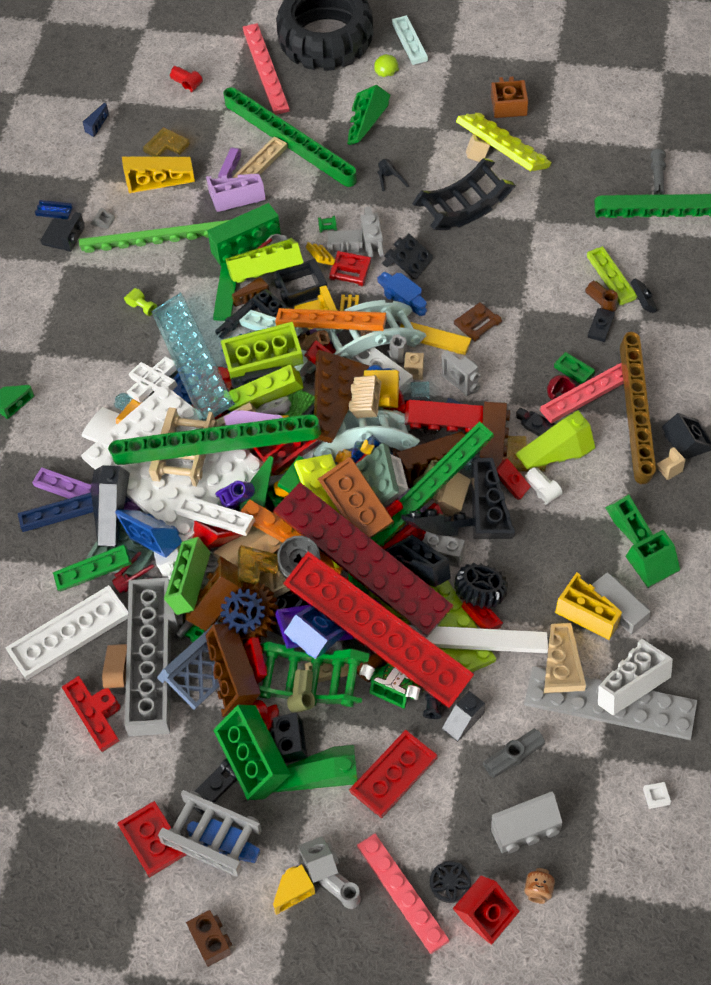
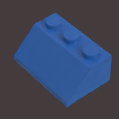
(149, 531)

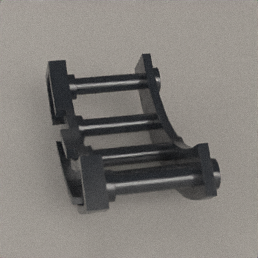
(449, 218)

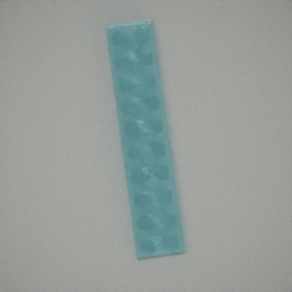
(192, 358)

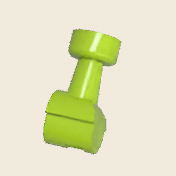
(136, 298)

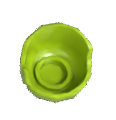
(386, 65)

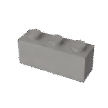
(633, 611)

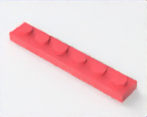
(583, 394)
(403, 893)

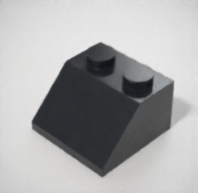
(687, 435)

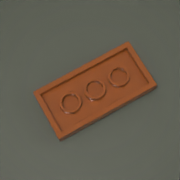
(355, 498)

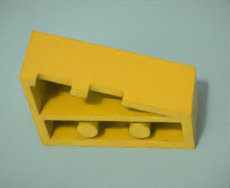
(587, 608)

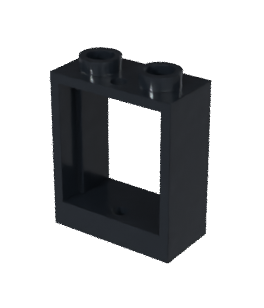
(294, 272)

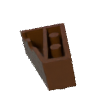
(211, 597)

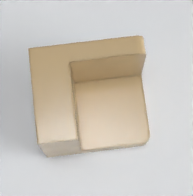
(477, 148)
(671, 465)

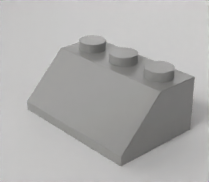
(526, 823)

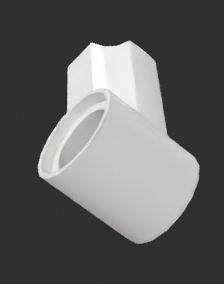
(545, 489)

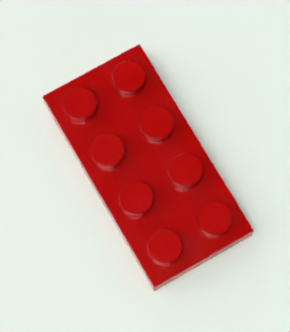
(393, 773)

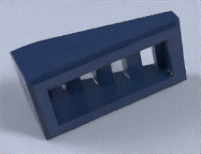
(95, 120)

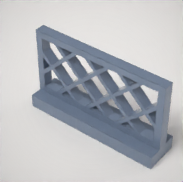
(181, 662)

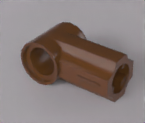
(606, 298)

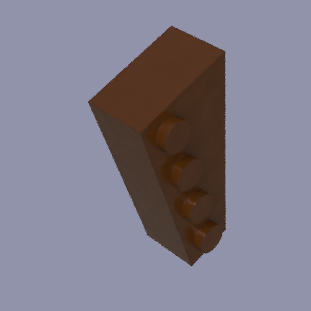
(495, 419)

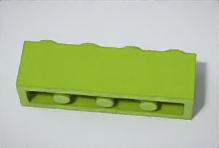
(267, 388)

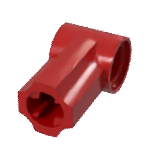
(187, 79)

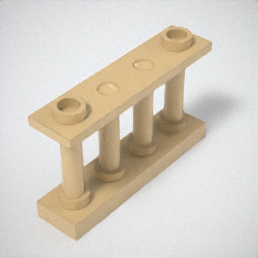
(170, 424)

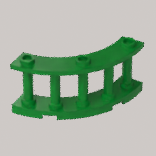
(338, 659)

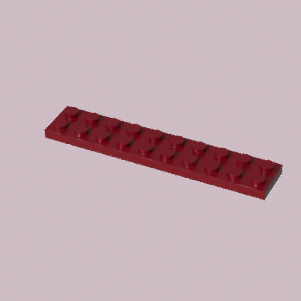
(364, 559)

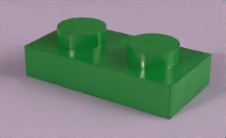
(574, 368)

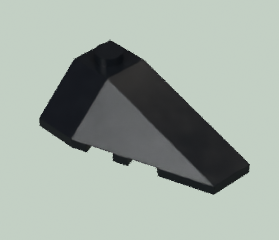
(108, 495)

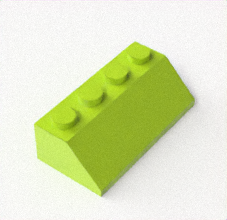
(262, 350)

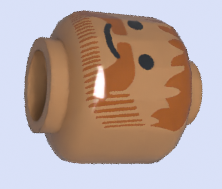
(539, 886)

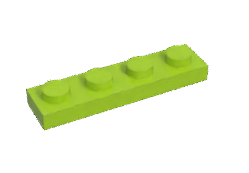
(611, 275)

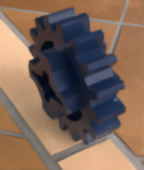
(235, 616)

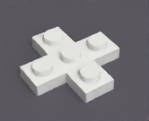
(151, 379)

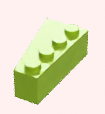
(264, 260)

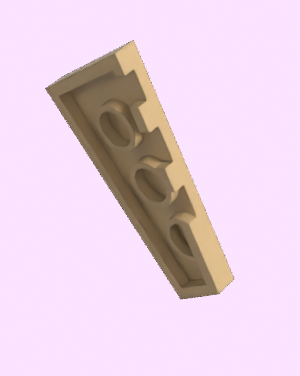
(563, 661)

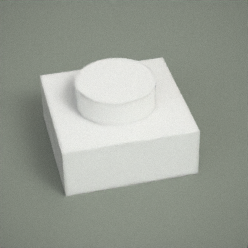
(656, 795)

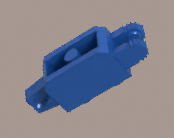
(403, 290)
(249, 852)

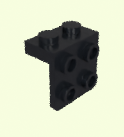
(63, 233)
(408, 256)

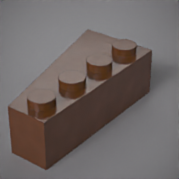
(417, 459)
(231, 668)

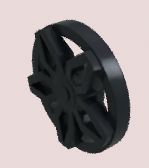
(450, 881)

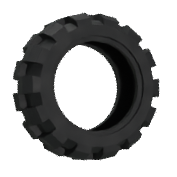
(327, 48)

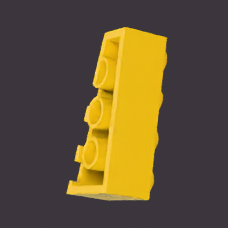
(156, 172)

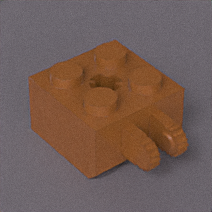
(509, 98)

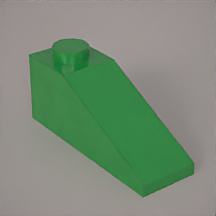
(261, 483)
(628, 519)

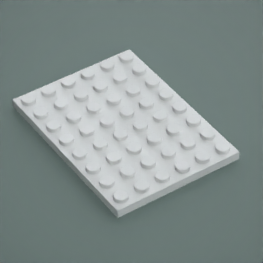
(163, 497)

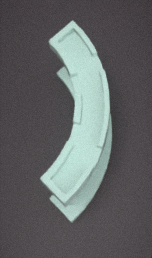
(394, 311)
(391, 432)

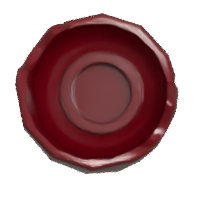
(559, 384)

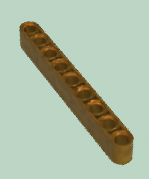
(631, 349)

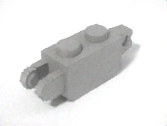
(371, 232)

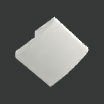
(100, 424)

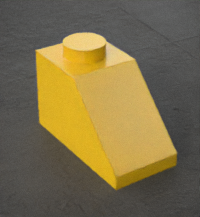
(293, 888)

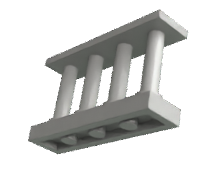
(211, 853)

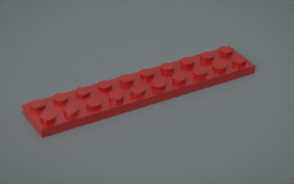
(378, 629)

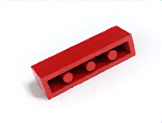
(442, 415)

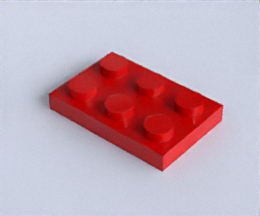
(142, 833)

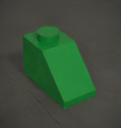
(14, 398)

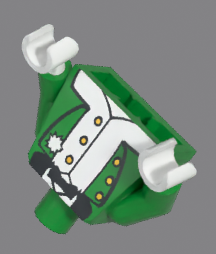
(390, 684)

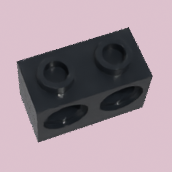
(294, 736)

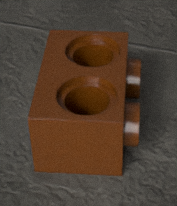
(206, 939)

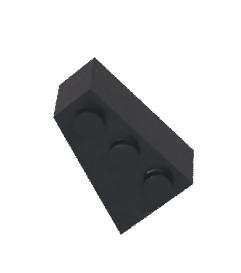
(421, 560)

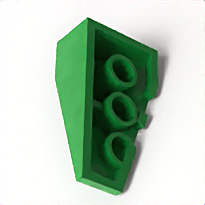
(324, 769)

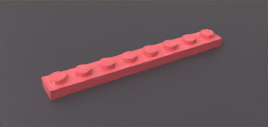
(265, 69)

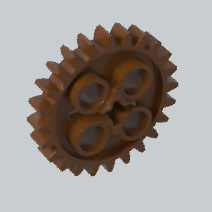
(268, 601)

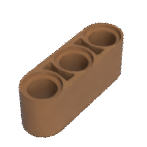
(115, 666)

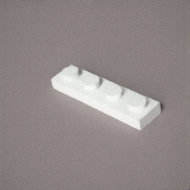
(215, 515)

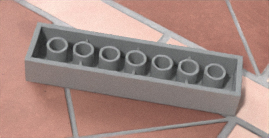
(147, 655)

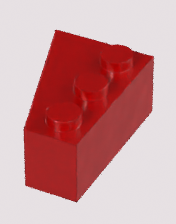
(285, 454)

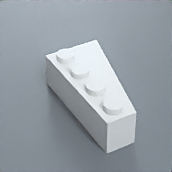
(634, 677)

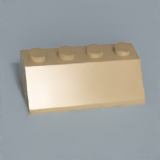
(254, 539)

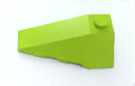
(564, 441)

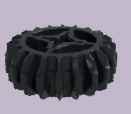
(481, 585)

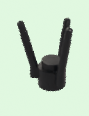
(387, 169)

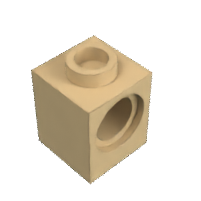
(414, 365)

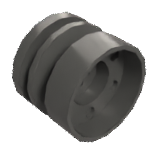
(292, 549)

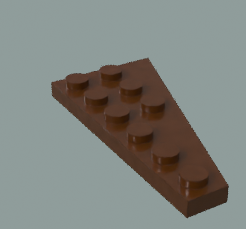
(333, 391)

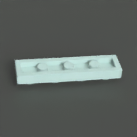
(409, 40)
(259, 321)

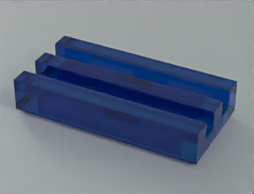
(53, 208)

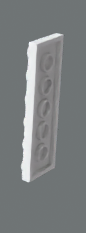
(67, 632)

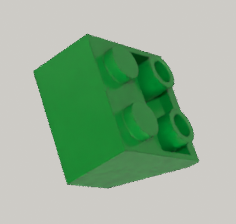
(654, 558)

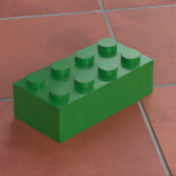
(243, 233)
(251, 752)

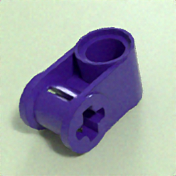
(231, 495)

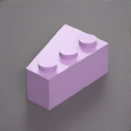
(235, 192)

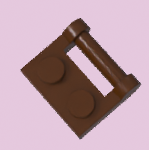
(474, 318)

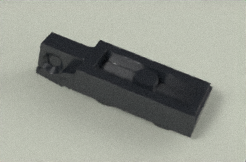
(251, 376)
(533, 422)

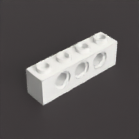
(375, 357)

